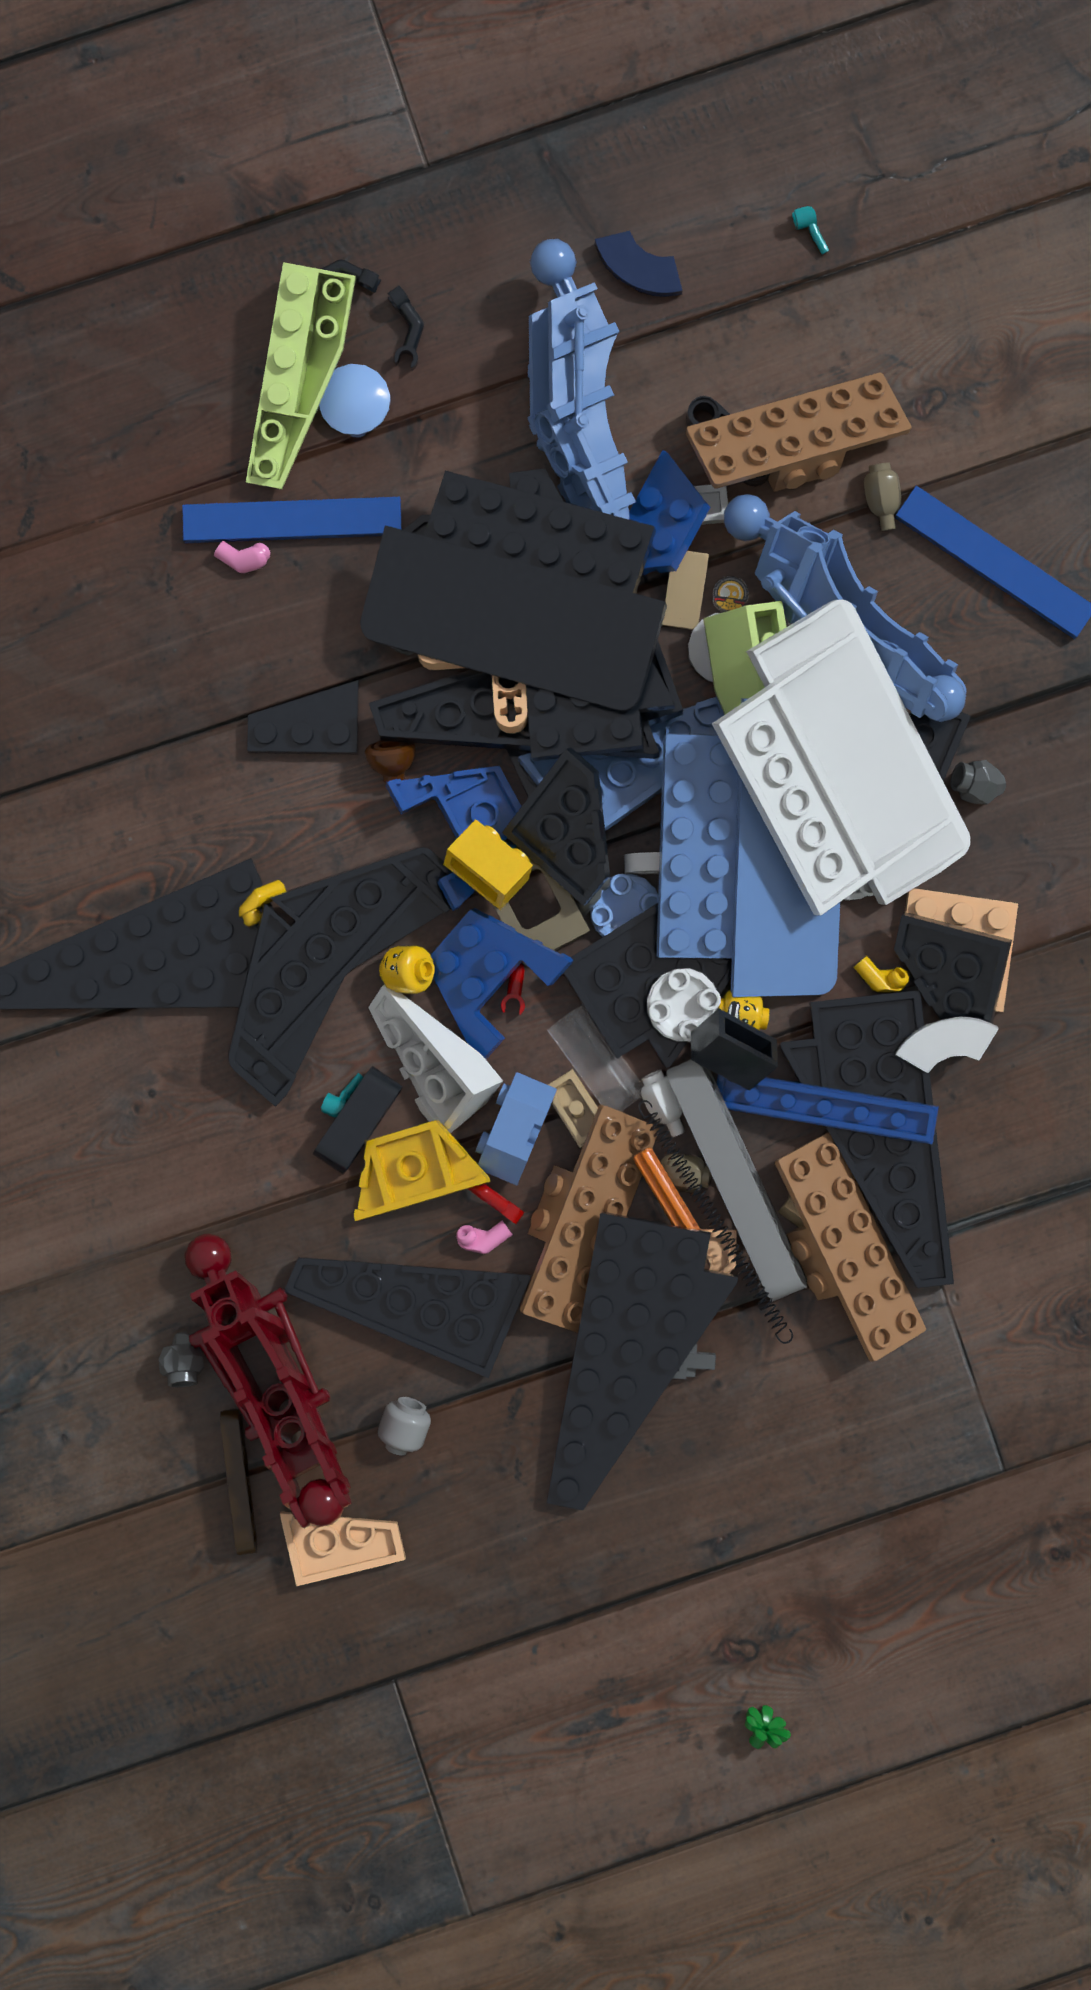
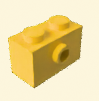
(488, 864)

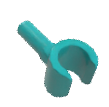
(806, 217)
(333, 1105)

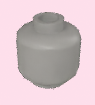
(404, 1425)

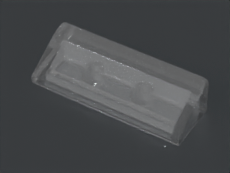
(586, 1049)

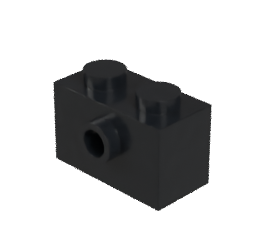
(734, 1049)

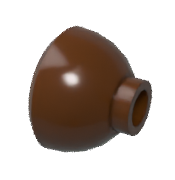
(390, 758)

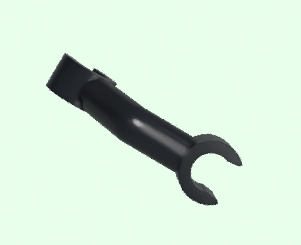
(364, 277)
(416, 325)

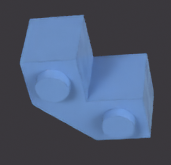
(516, 1127)

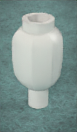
(663, 1100)

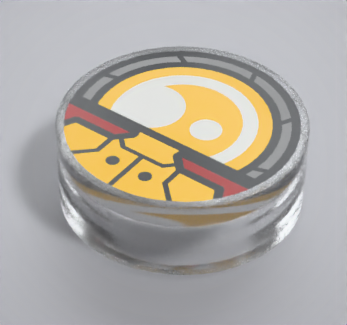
(730, 593)

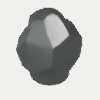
(977, 781)
(181, 1362)

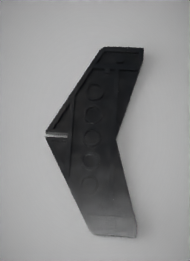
(302, 964)

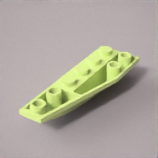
(300, 361)
(728, 640)

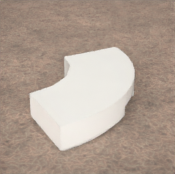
(947, 1039)

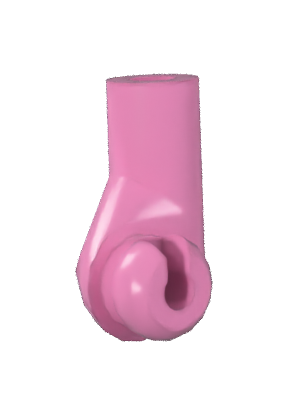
(243, 560)
(480, 1240)

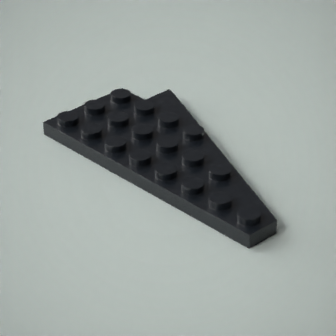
(161, 955)
(617, 976)
(898, 1177)
(636, 1328)

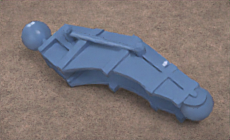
(568, 388)
(811, 569)

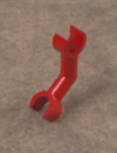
(515, 988)
(498, 1202)

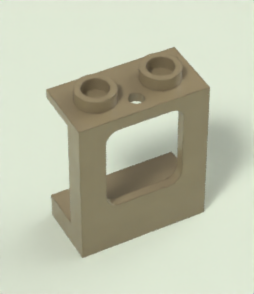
(556, 931)

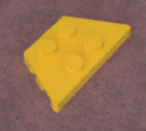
(414, 1169)

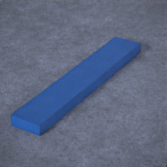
(290, 519)
(995, 562)
(833, 1108)

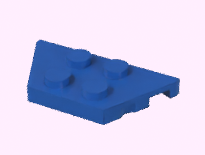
(674, 509)

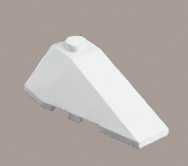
(443, 1068)

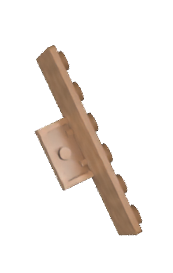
(799, 435)
(571, 1210)
(845, 1249)

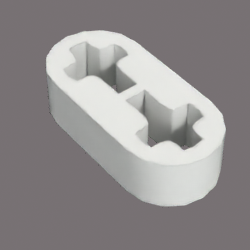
(642, 863)

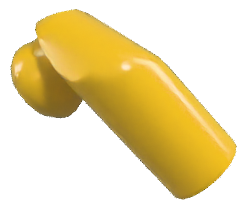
(250, 908)
(882, 980)

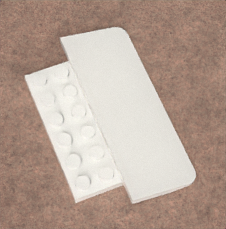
(840, 765)

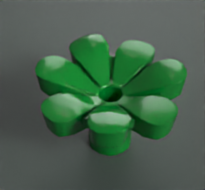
(766, 1728)

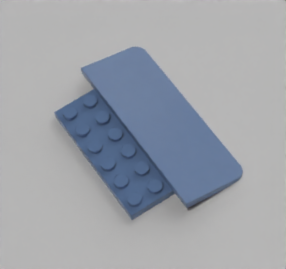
(728, 883)

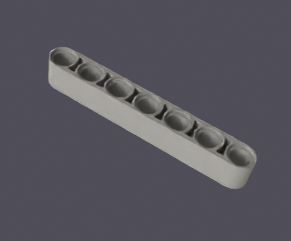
(737, 1179)

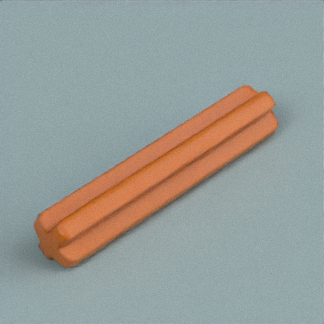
(664, 1189)

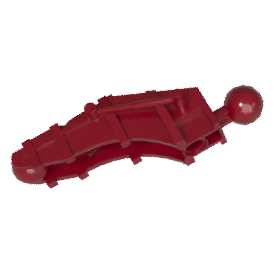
(229, 1294)

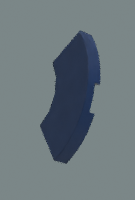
(638, 268)

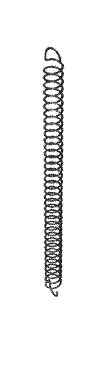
(712, 1223)

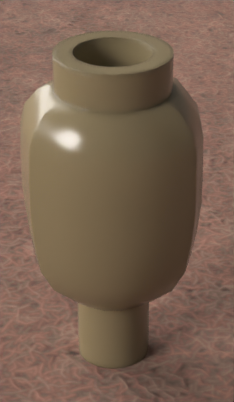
(883, 493)
(697, 1166)

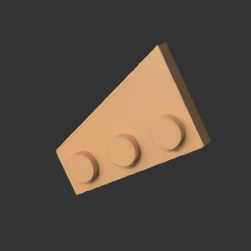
(341, 1547)

